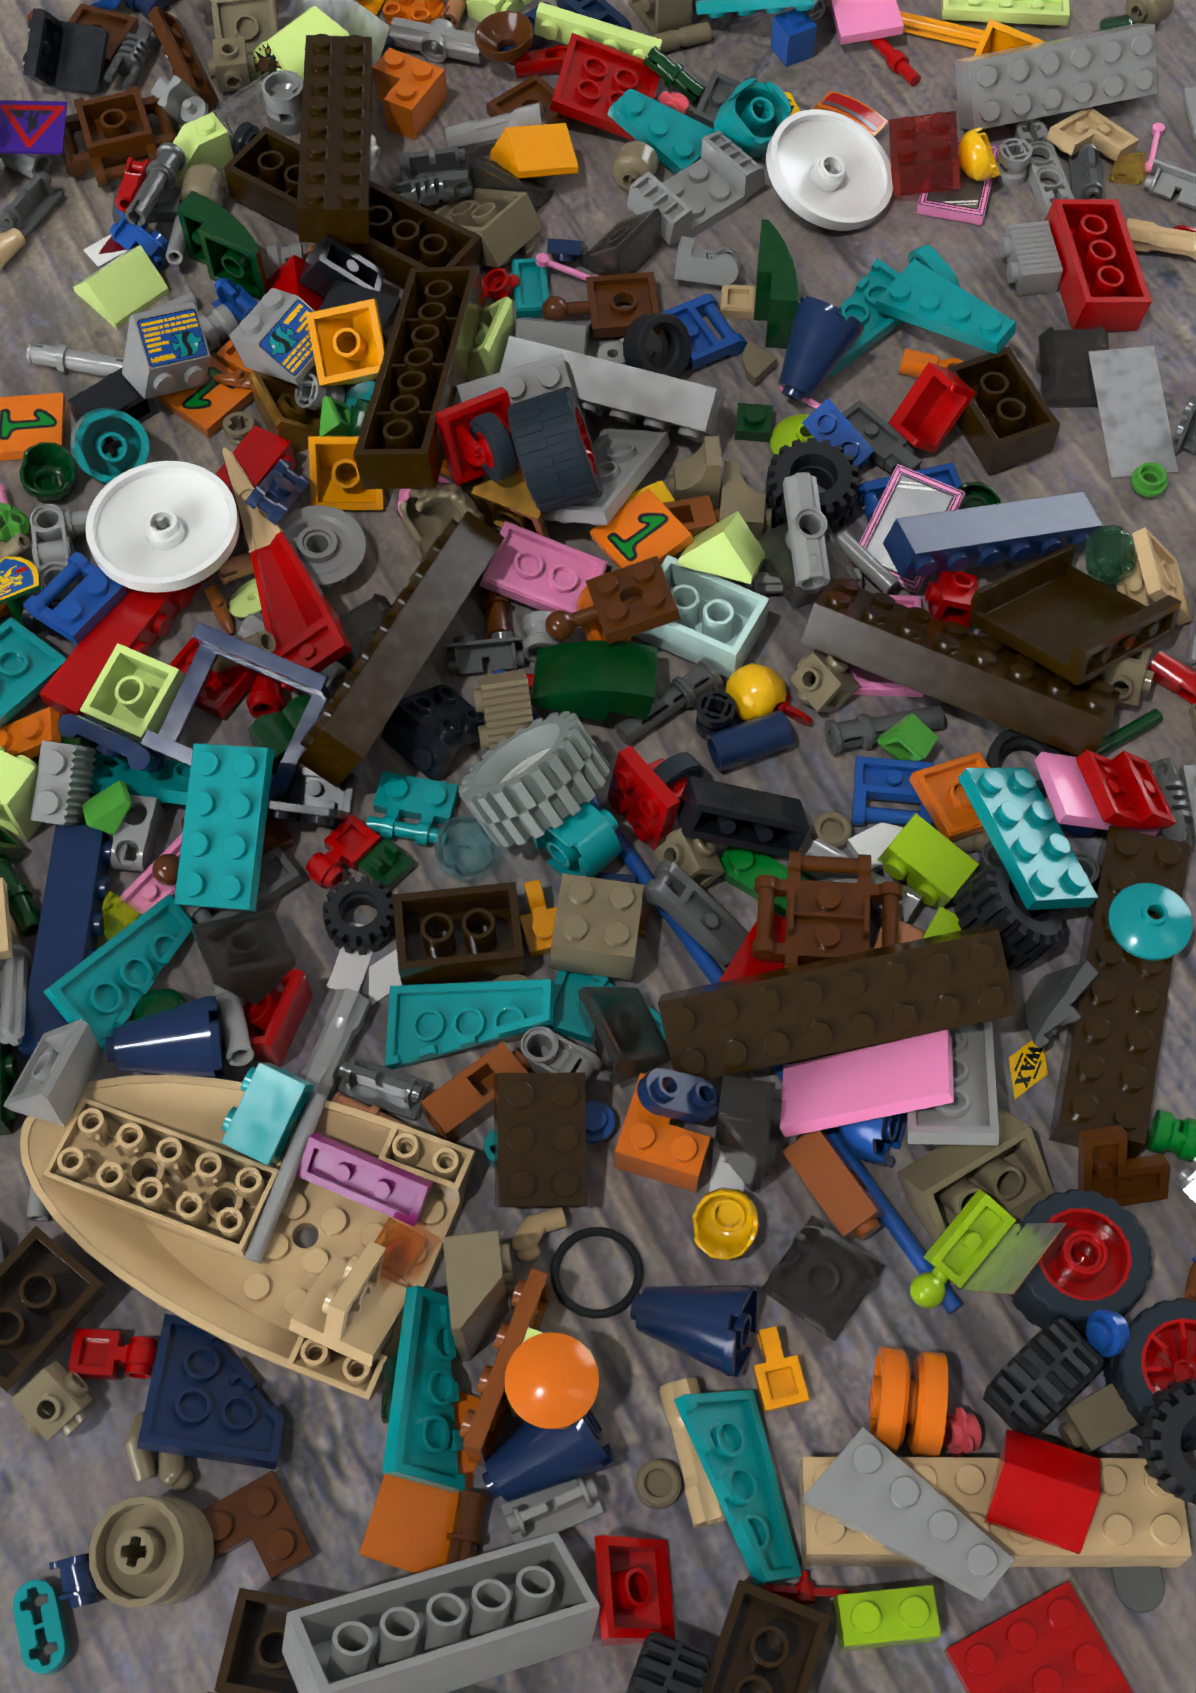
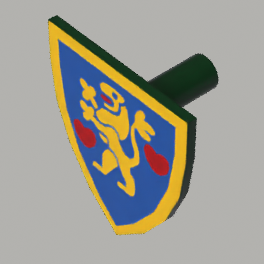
(17, 579)

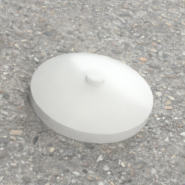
(829, 170)
(162, 526)

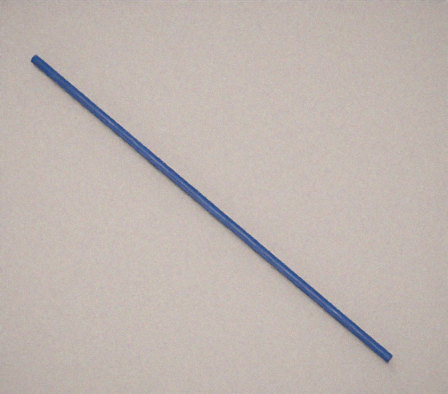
(713, 973)

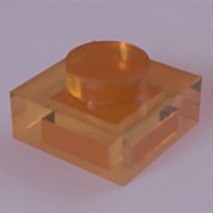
(402, 1248)

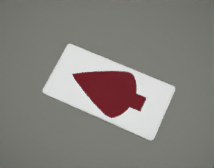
(104, 250)

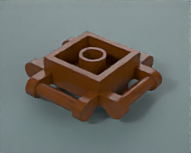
(113, 131)
(823, 916)

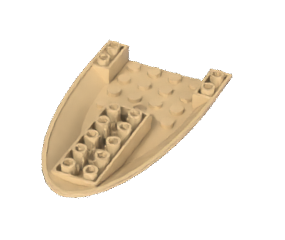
(188, 1256)

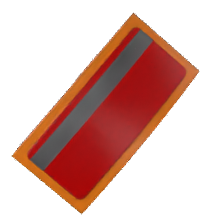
(853, 109)

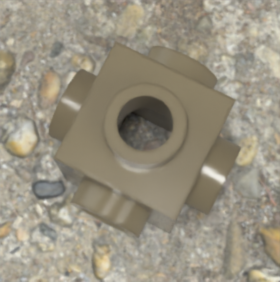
(231, 64)
(1130, 678)
(823, 682)
(693, 856)
(53, 1402)

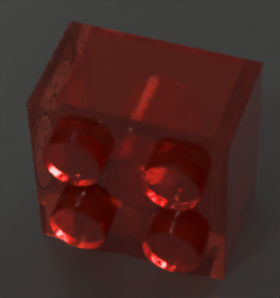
(924, 153)

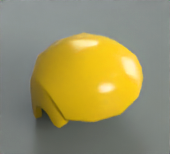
(977, 156)
(755, 690)
(725, 1223)

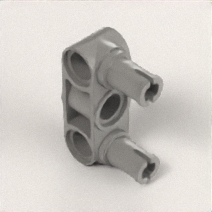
(53, 543)

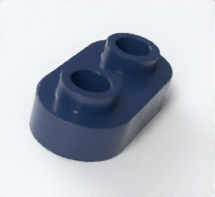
(686, 1097)

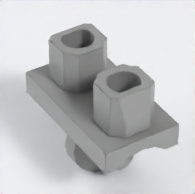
(179, 100)

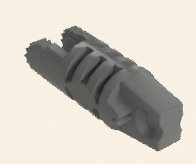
(131, 56)
(436, 189)
(1176, 797)

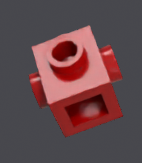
(951, 596)

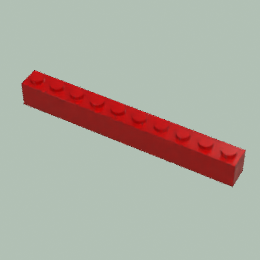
(147, 616)

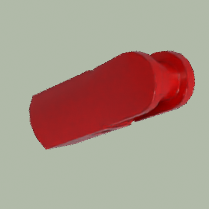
(540, 62)
(132, 180)
(1174, 676)

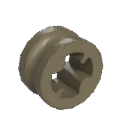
(237, 419)

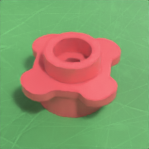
(675, 100)
(962, 1433)

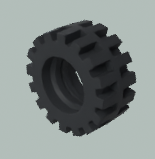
(353, 895)

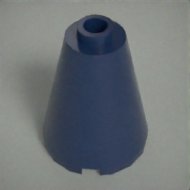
(815, 346)
(171, 1042)
(701, 1322)
(545, 1458)

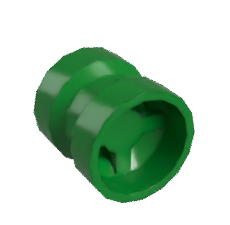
(1172, 1135)

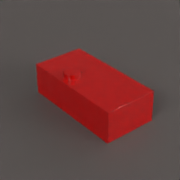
(1099, 263)

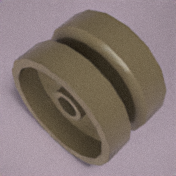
(151, 1551)

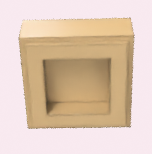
(738, 301)

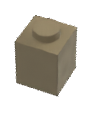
(1095, 1421)

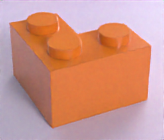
(410, 91)
(658, 1149)

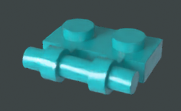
(413, 799)

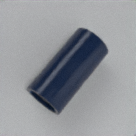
(749, 740)

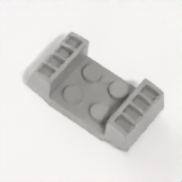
(700, 192)

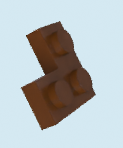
(1106, 1169)
(264, 1516)

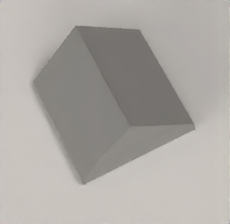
(559, 334)
(56, 1073)

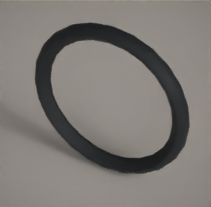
(596, 1313)

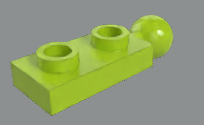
(961, 1248)

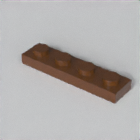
(181, 54)

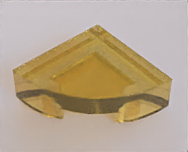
(1129, 169)

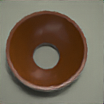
(503, 30)

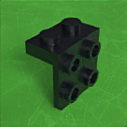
(65, 53)
(432, 728)
(315, 797)

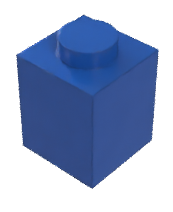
(793, 37)

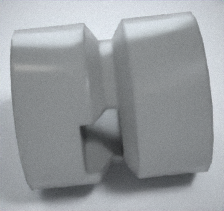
(283, 101)

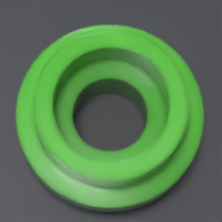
(1149, 479)

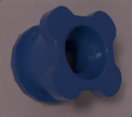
(76, 1580)

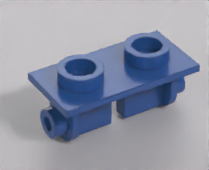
(131, 235)
(234, 298)
(830, 424)

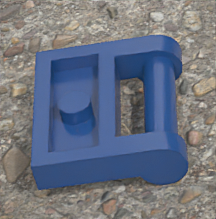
(704, 344)
(83, 605)
(889, 782)

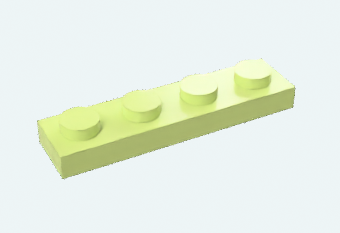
(1008, 11)
(559, 24)

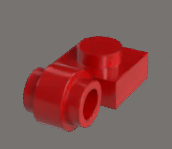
(347, 845)
(100, 1352)

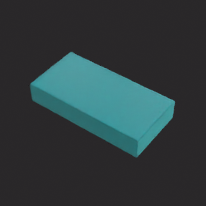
(531, 289)

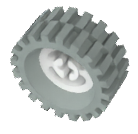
(534, 779)

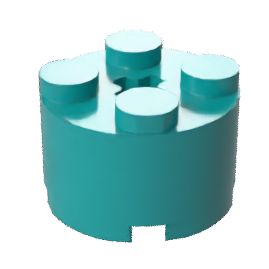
(752, 115)
(90, 435)
(582, 842)

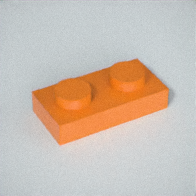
(26, 734)

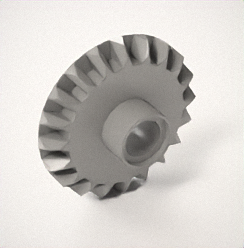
(328, 532)

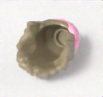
(430, 510)

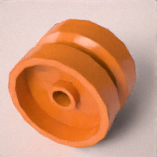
(908, 1400)

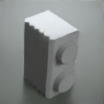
(1031, 258)
(62, 783)

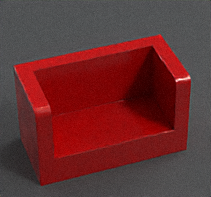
(931, 407)

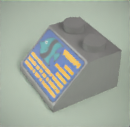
(276, 337)
(166, 351)

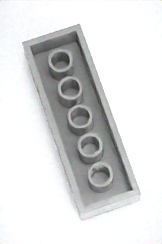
(1056, 76)
(629, 391)
(445, 1624)

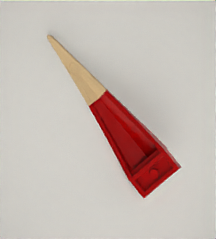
(289, 597)

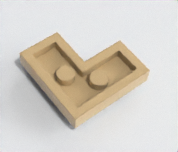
(1093, 128)

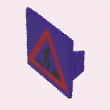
(32, 127)

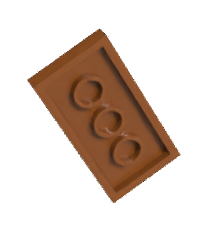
(483, 1426)

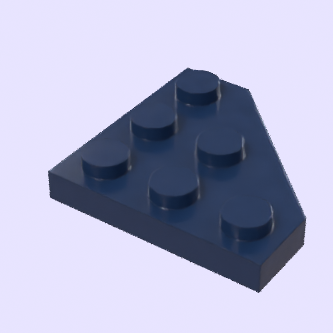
(206, 1402)

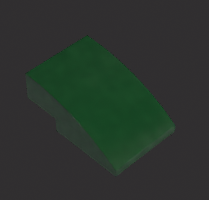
(222, 244)
(775, 287)
(596, 678)

